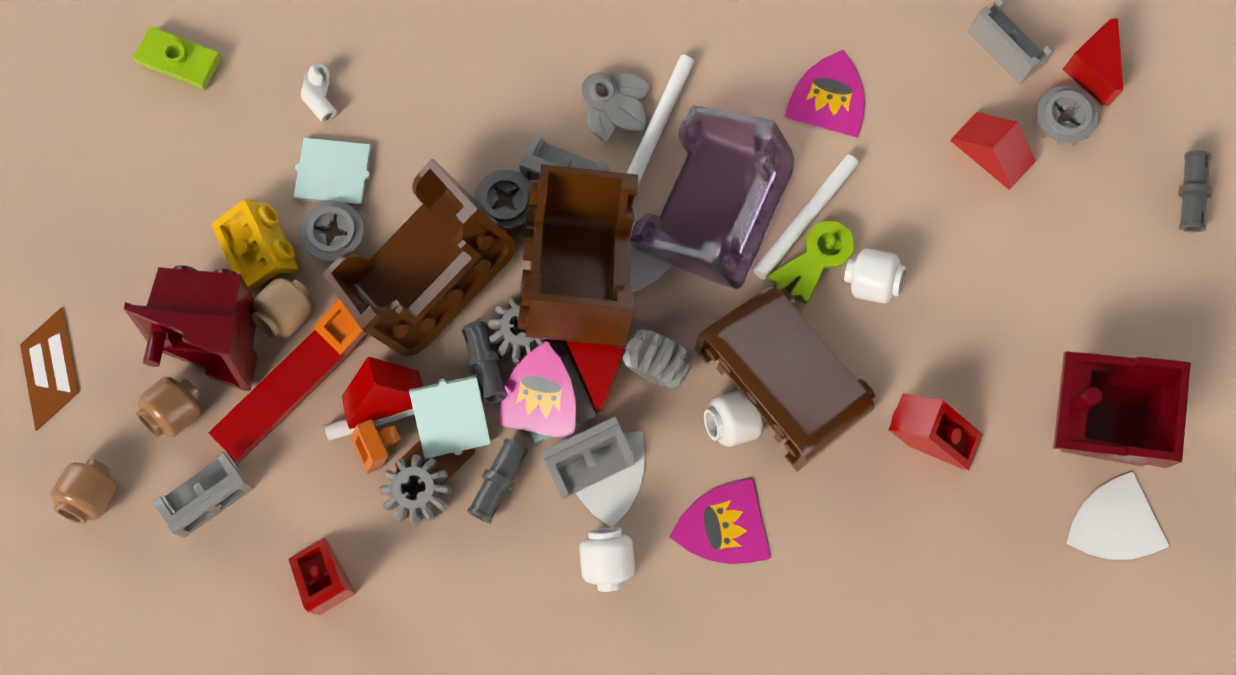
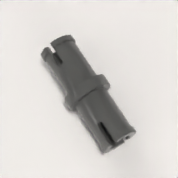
(1195, 191)
(484, 362)
(497, 480)

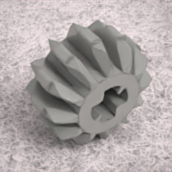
(506, 334)
(657, 358)
(406, 480)

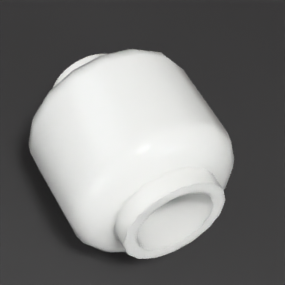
(875, 276)
(733, 419)
(607, 558)

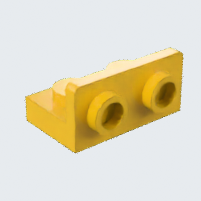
(254, 243)

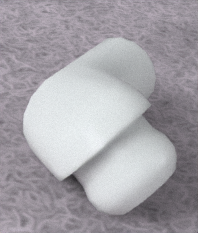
(315, 90)

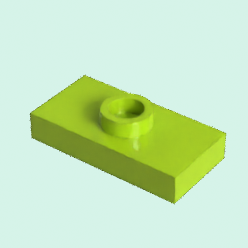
(177, 58)

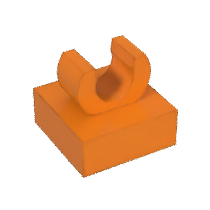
(339, 328)
(373, 445)

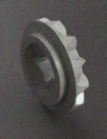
(1060, 100)
(506, 183)
(322, 218)

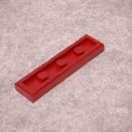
(276, 396)

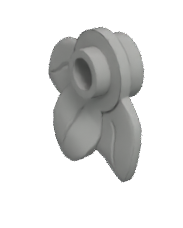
(620, 105)

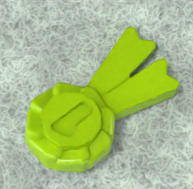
(827, 246)

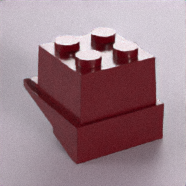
(201, 322)
(1123, 408)

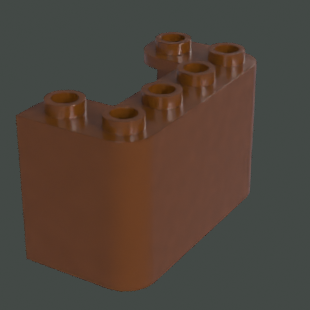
(579, 256)

